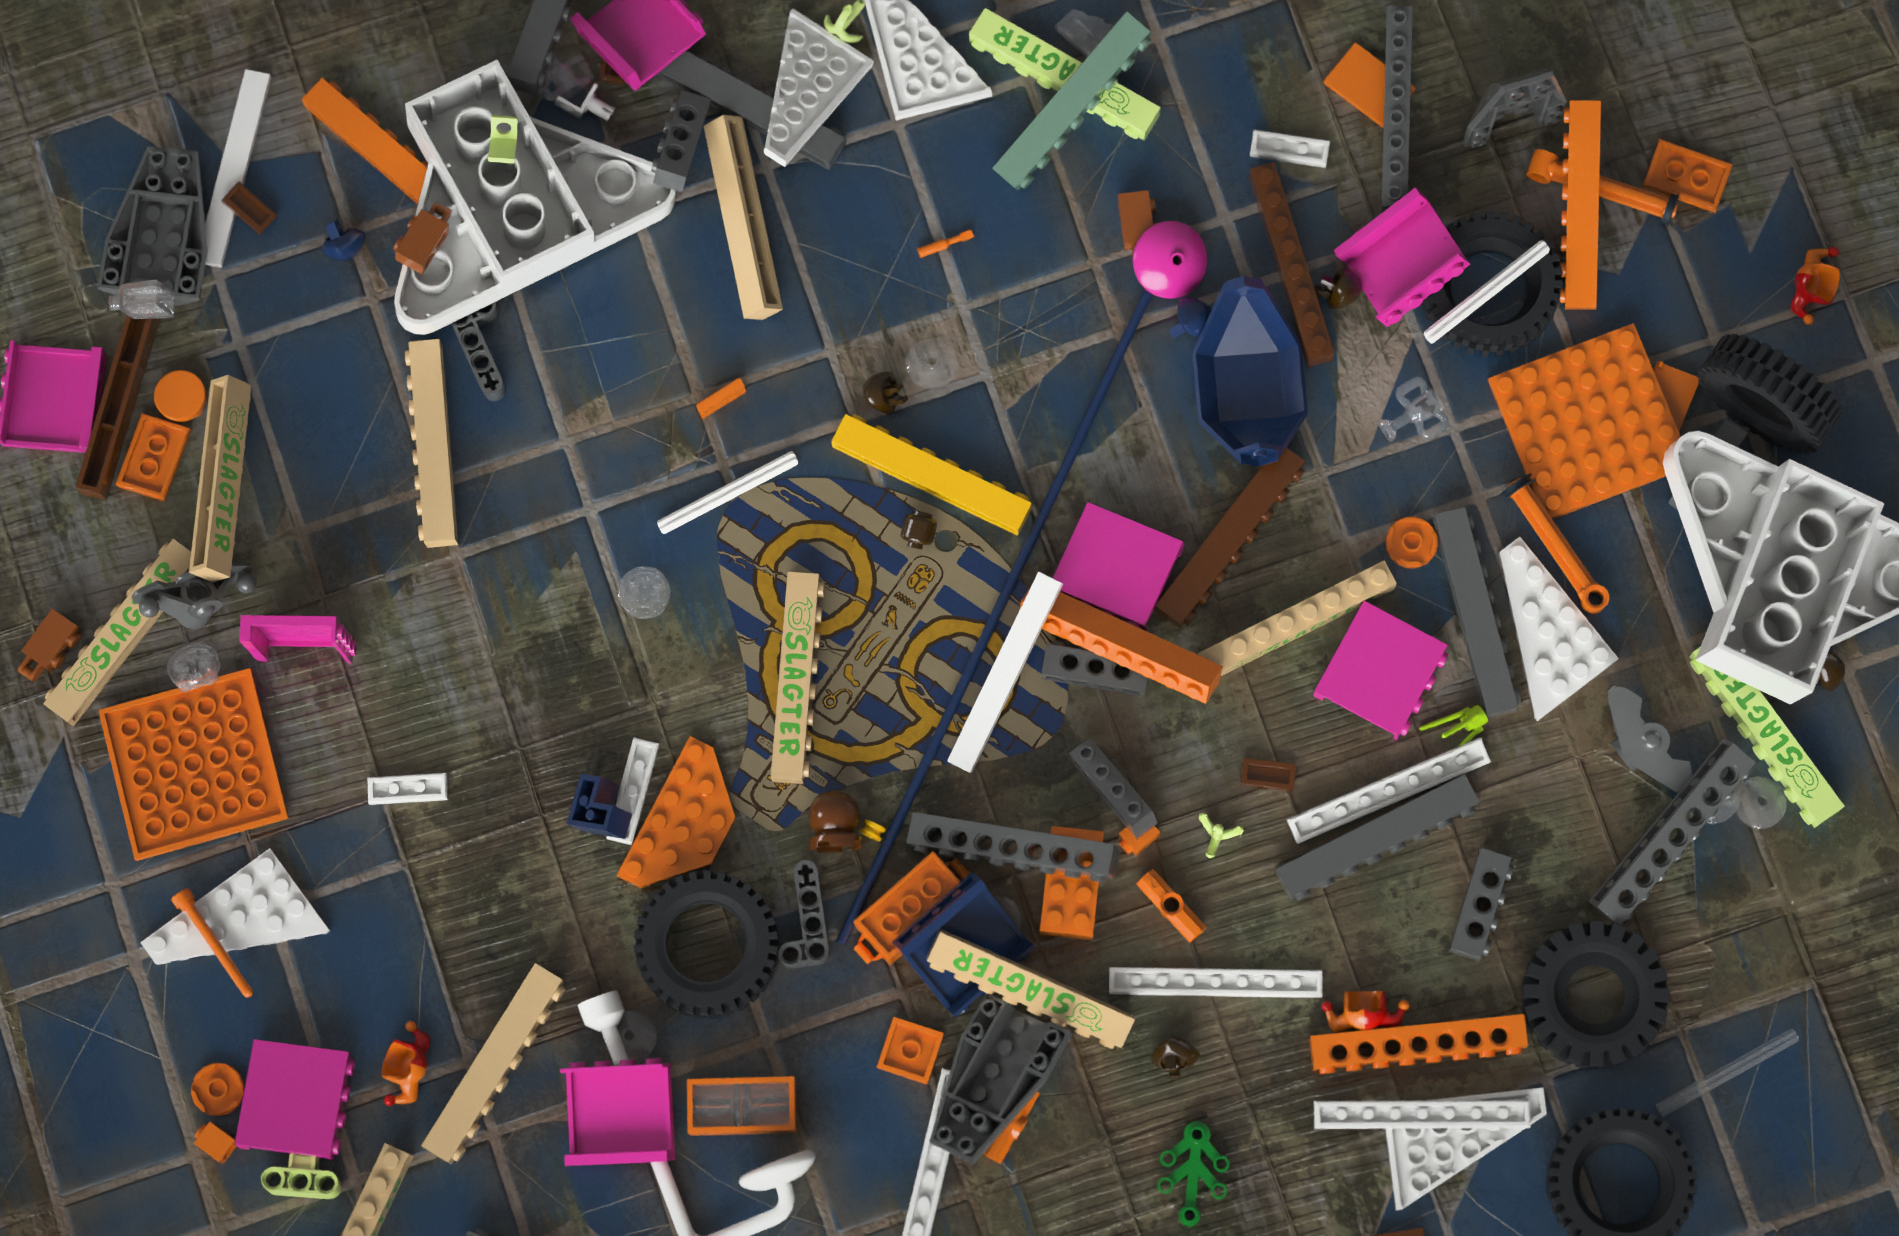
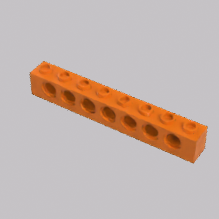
(1512, 1026)

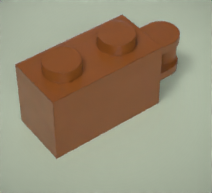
(1135, 216)
(423, 238)
(49, 645)

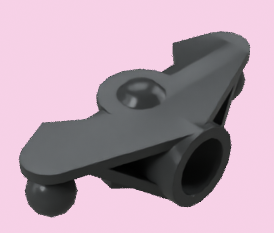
(192, 597)
(1644, 741)

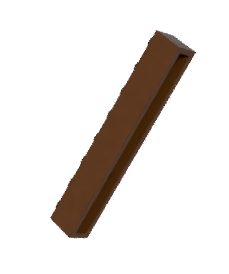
(1291, 264)
(116, 407)
(1228, 538)

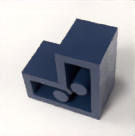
(595, 810)

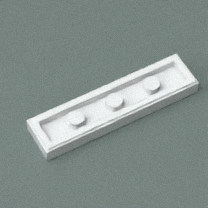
(636, 783)

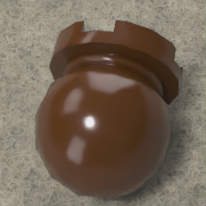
(834, 820)

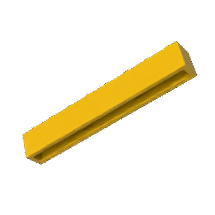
(932, 474)

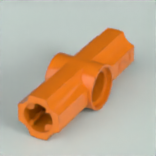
(1159, 892)
(1001, 1146)

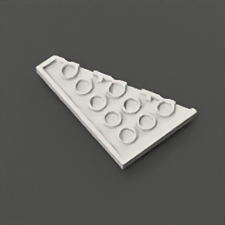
(918, 62)
(811, 83)
(1553, 635)
(244, 911)
(1430, 1156)

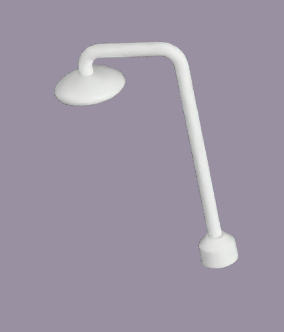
(604, 1014)

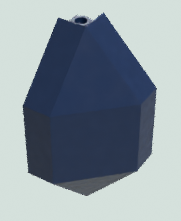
(1249, 374)

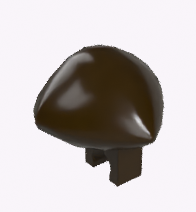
(1341, 289)
(882, 392)
(1832, 672)
(1173, 1055)

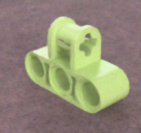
(299, 1167)

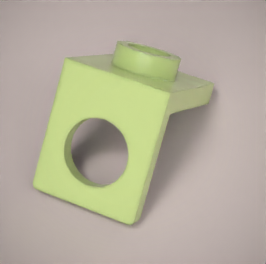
(503, 144)

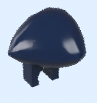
(342, 244)
(1191, 316)

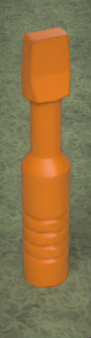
(943, 243)

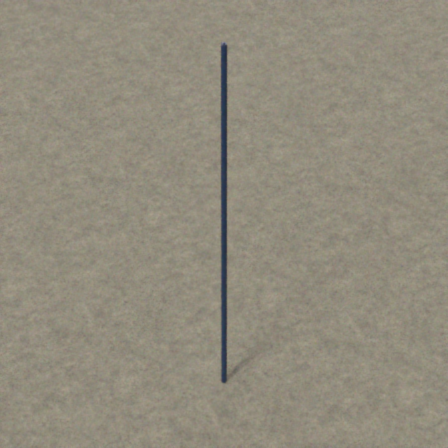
(993, 618)

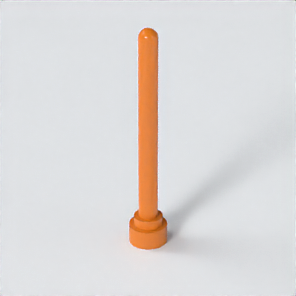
(185, 901)

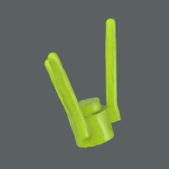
(1472, 719)

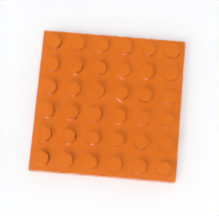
(1587, 420)
(193, 765)

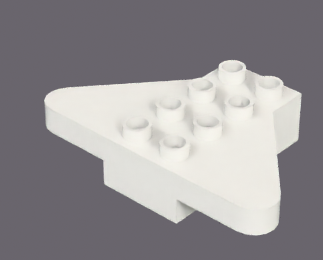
(517, 217)
(1782, 560)

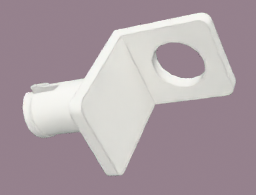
(590, 104)

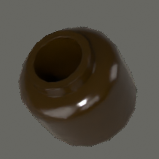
(918, 529)

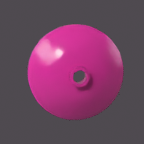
(1155, 255)

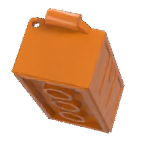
(904, 905)

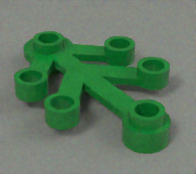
(1194, 1169)

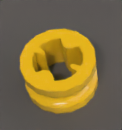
(872, 830)

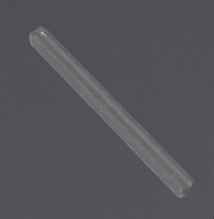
(1727, 1072)

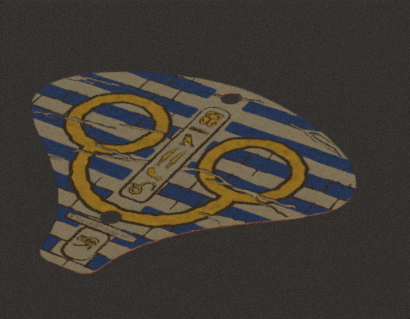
(889, 637)

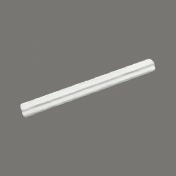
(1486, 291)
(727, 492)

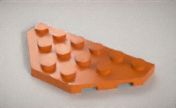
(685, 821)

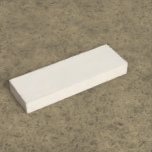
(1289, 148)
(407, 788)

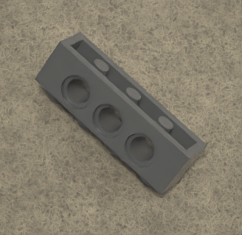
(681, 140)
(1081, 675)
(1113, 788)
(1486, 863)

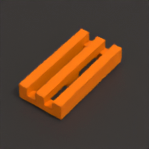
(721, 398)

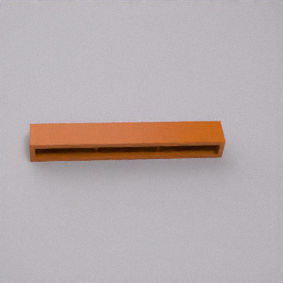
(367, 137)
(1582, 205)
(1132, 647)

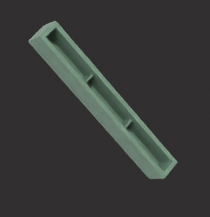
(1073, 101)

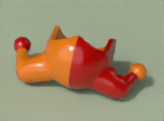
(1815, 282)
(1364, 1012)
(406, 1065)

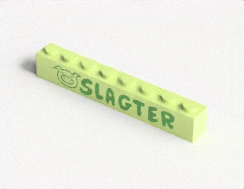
(1054, 68)
(1773, 744)

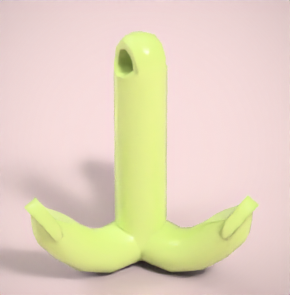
(846, 17)
(1217, 834)

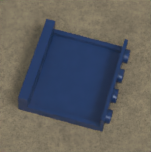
(974, 916)

